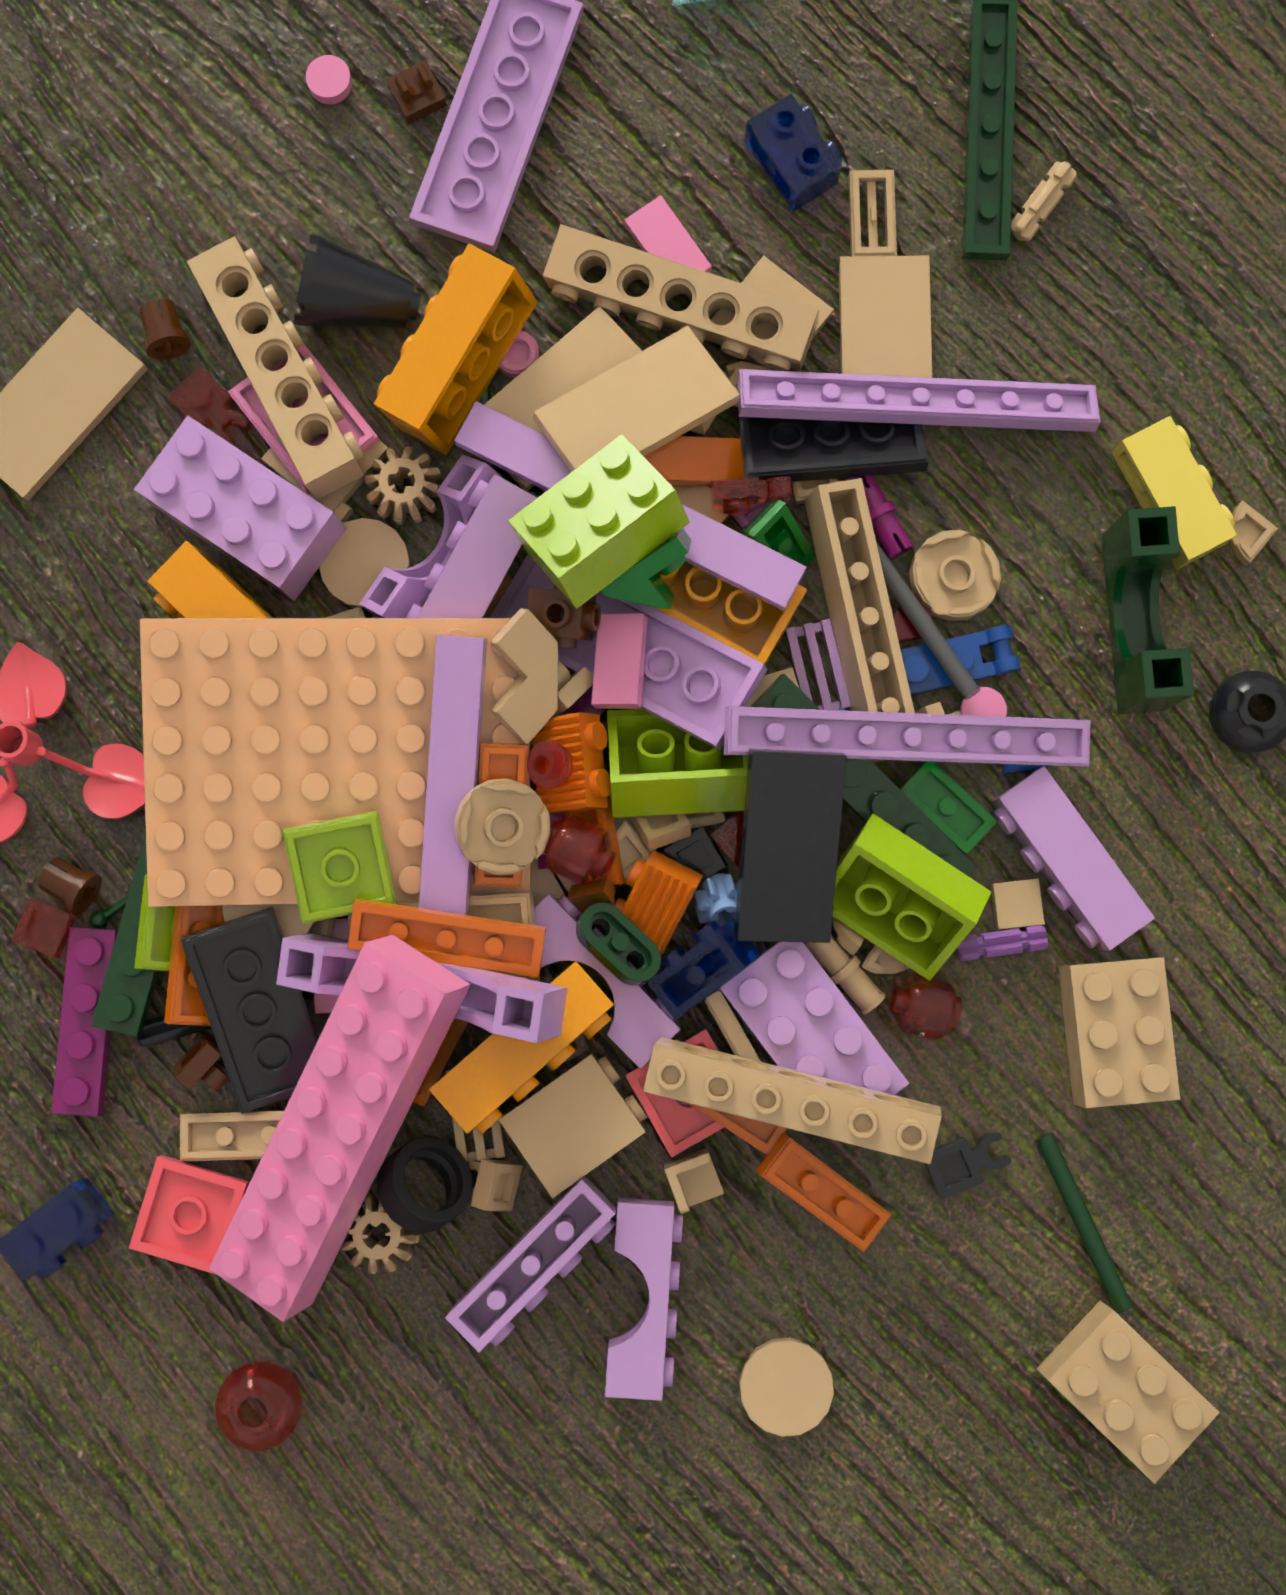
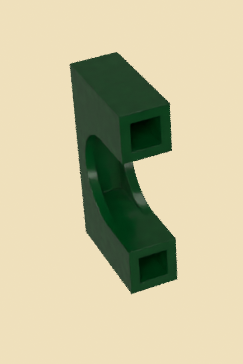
(1134, 558)

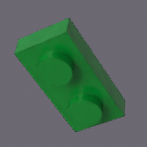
(948, 806)

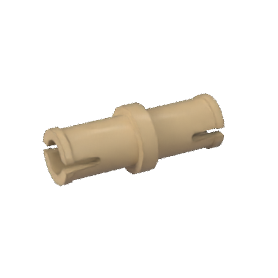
(847, 974)

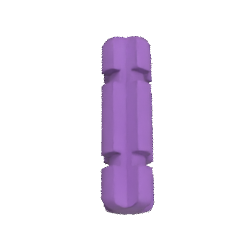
(1003, 943)

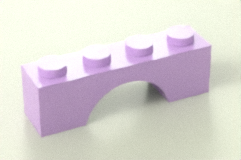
(399, 589)
(637, 1016)
(637, 1357)

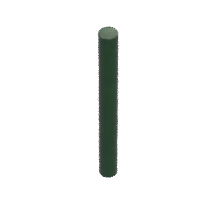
(1084, 1223)

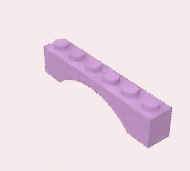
(494, 1001)

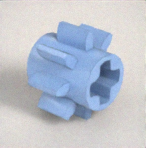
(717, 899)

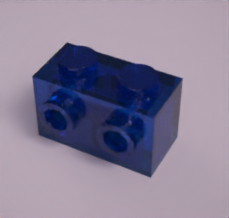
(793, 151)
(703, 969)
(54, 1229)

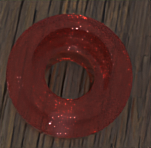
(559, 764)

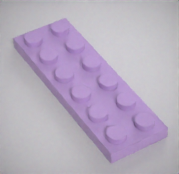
(495, 119)
(685, 671)

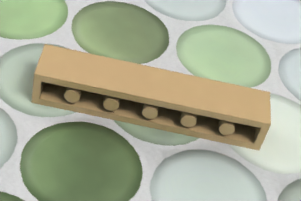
(857, 598)

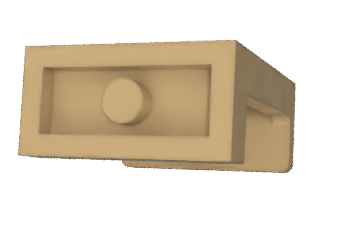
(574, 1123)

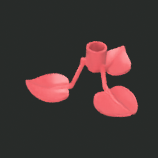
(37, 689)

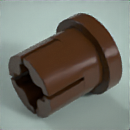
(163, 331)
(69, 885)

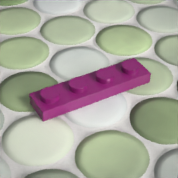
(81, 1047)

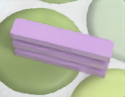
(809, 631)

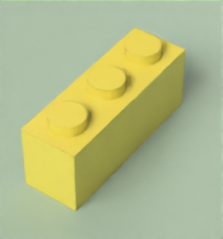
(1167, 475)

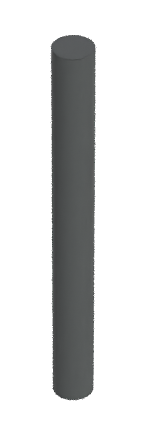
(927, 629)

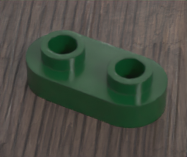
(620, 940)

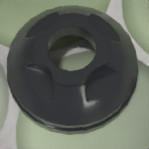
(1230, 713)

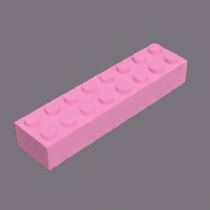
(338, 1125)

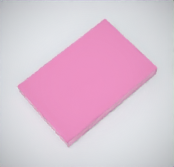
(250, 404)

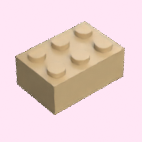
(1119, 1032)
(1128, 1391)

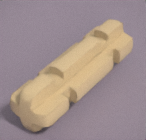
(1043, 201)

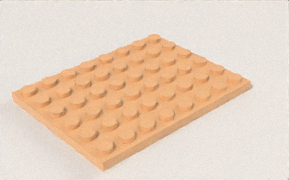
(285, 730)

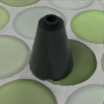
(351, 290)

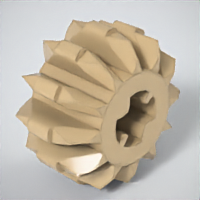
(393, 475)
(384, 1249)

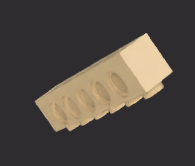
(579, 251)
(220, 276)
(793, 1099)

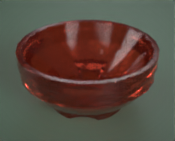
(275, 1389)

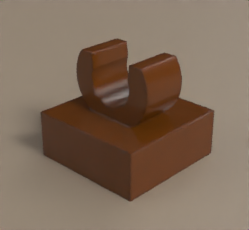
(416, 92)
(203, 1063)

